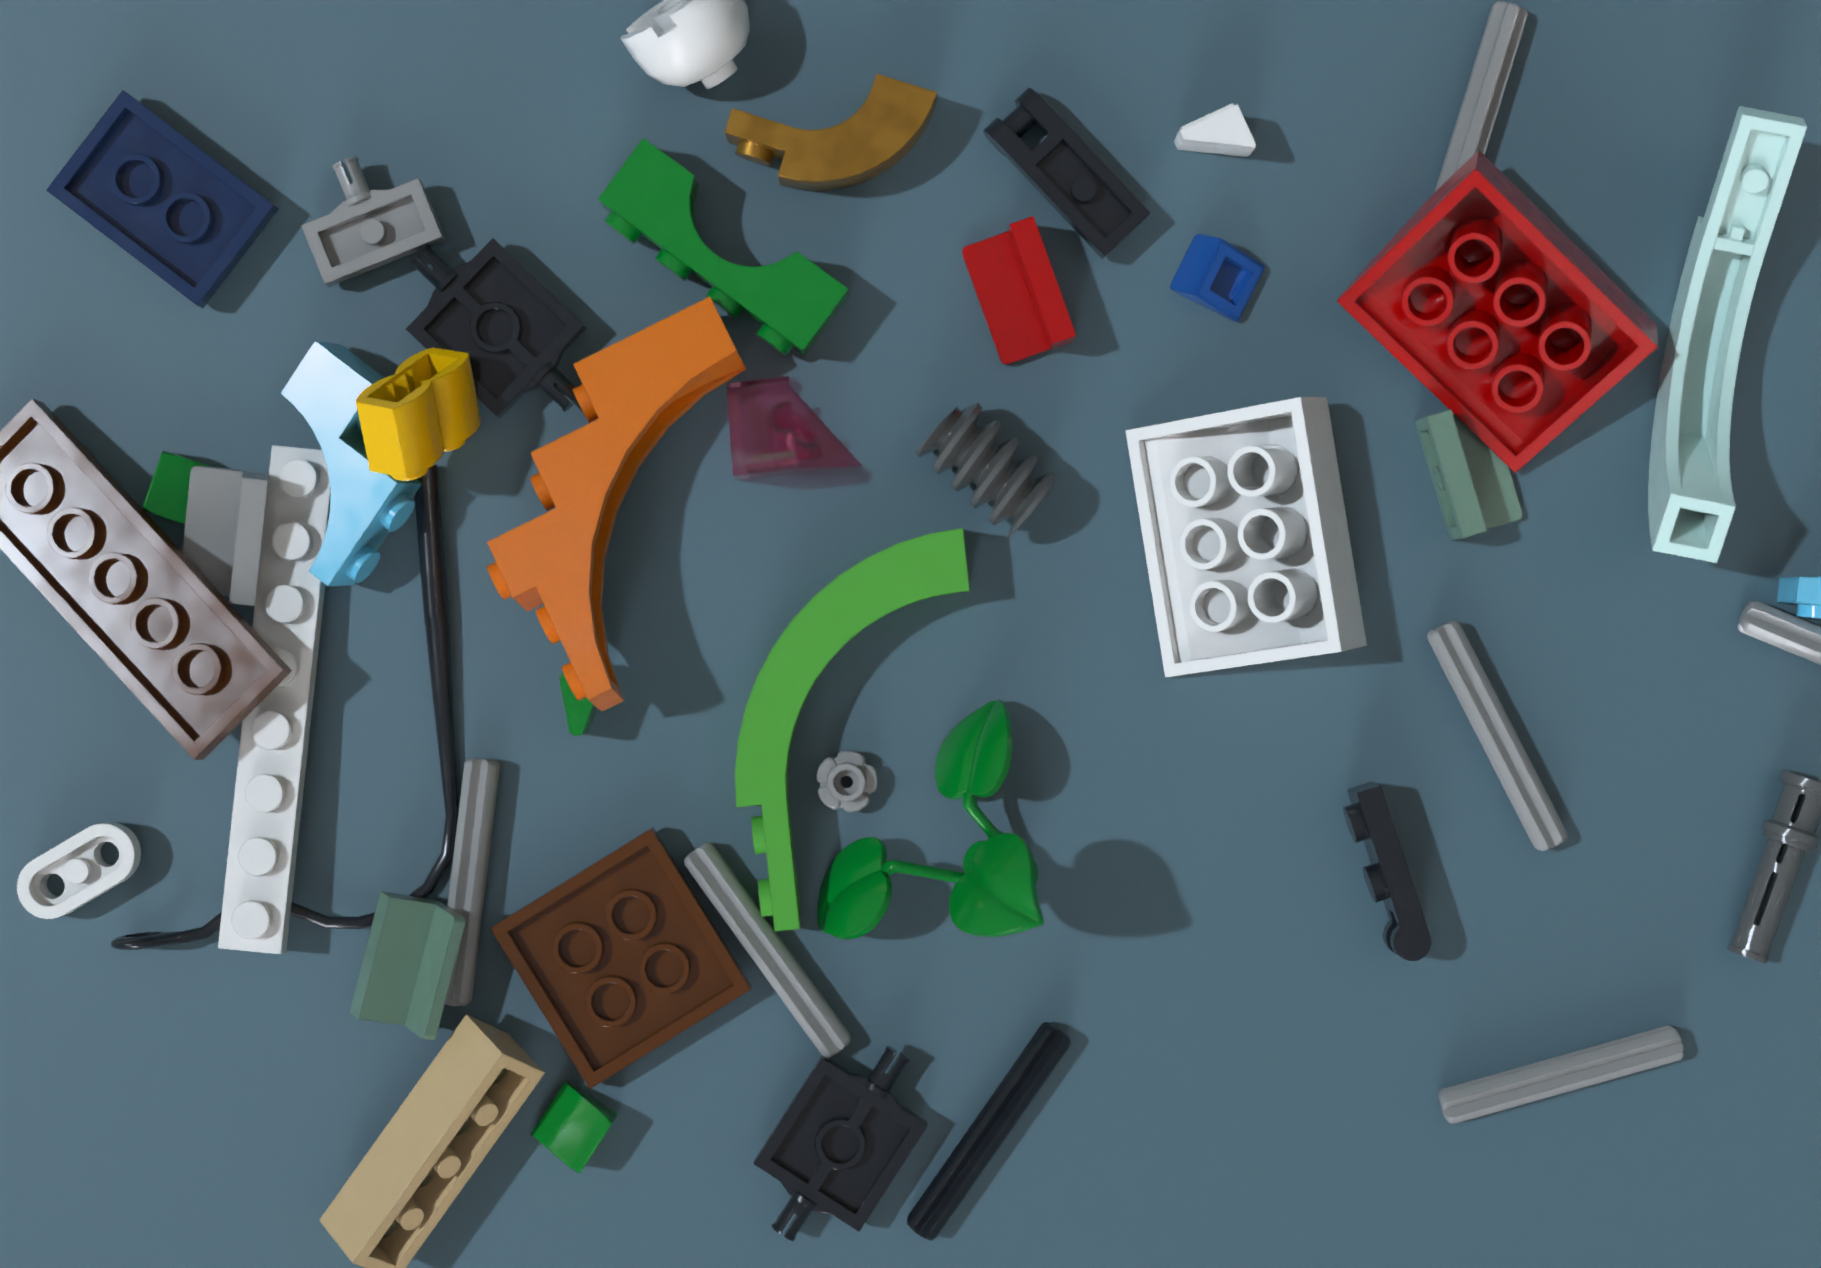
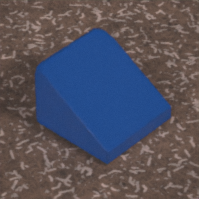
(1217, 276)

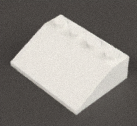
(1246, 536)

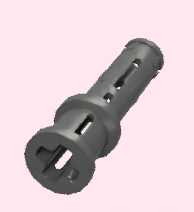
(1754, 939)

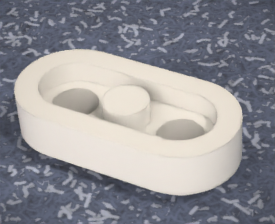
(80, 867)

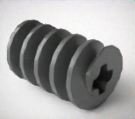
(987, 466)

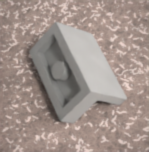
(226, 528)

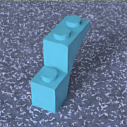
(361, 501)

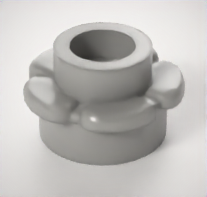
(846, 764)

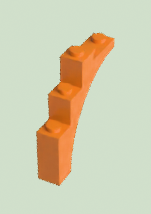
(630, 402)

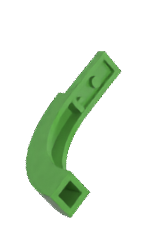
(847, 605)

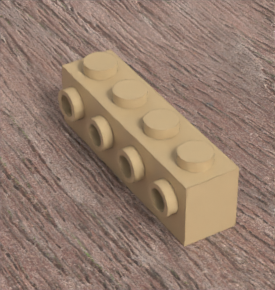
(431, 1146)

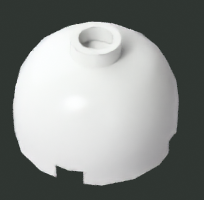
(689, 40)

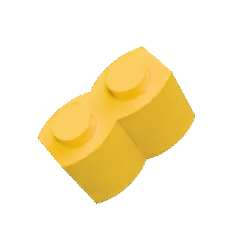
(419, 413)

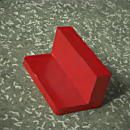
(1018, 293)

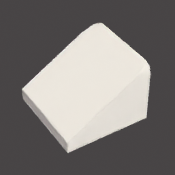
(1217, 133)

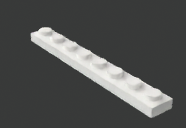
(278, 729)

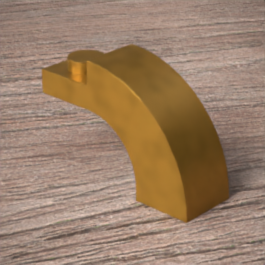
(841, 154)

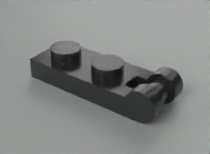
(1068, 174)
(1388, 874)

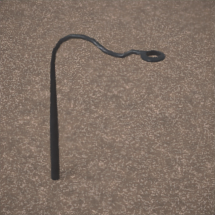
(439, 655)

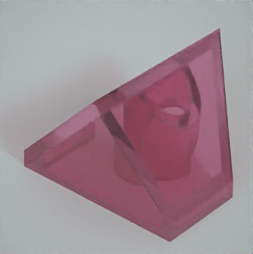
(778, 432)

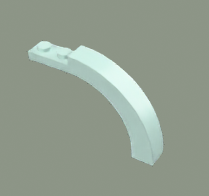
(1690, 438)

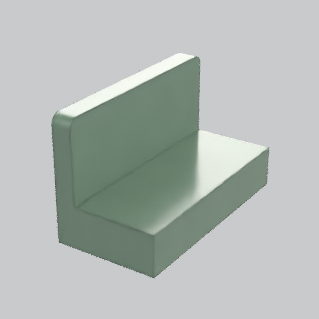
(1467, 477)
(408, 963)

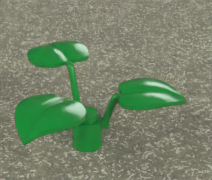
(999, 875)

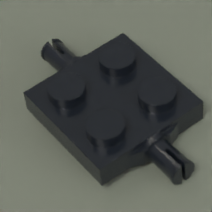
(502, 321)
(840, 1143)

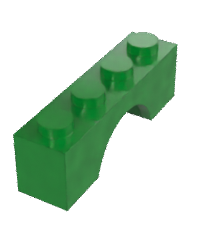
(657, 201)

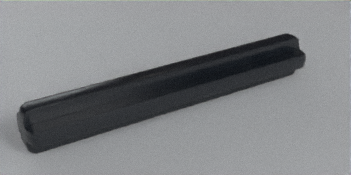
(988, 1131)

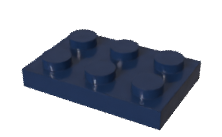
(162, 199)

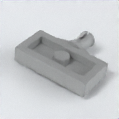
(370, 226)

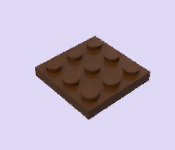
(621, 957)

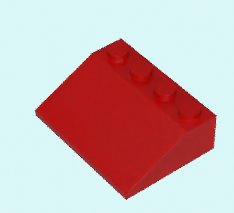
(1499, 313)

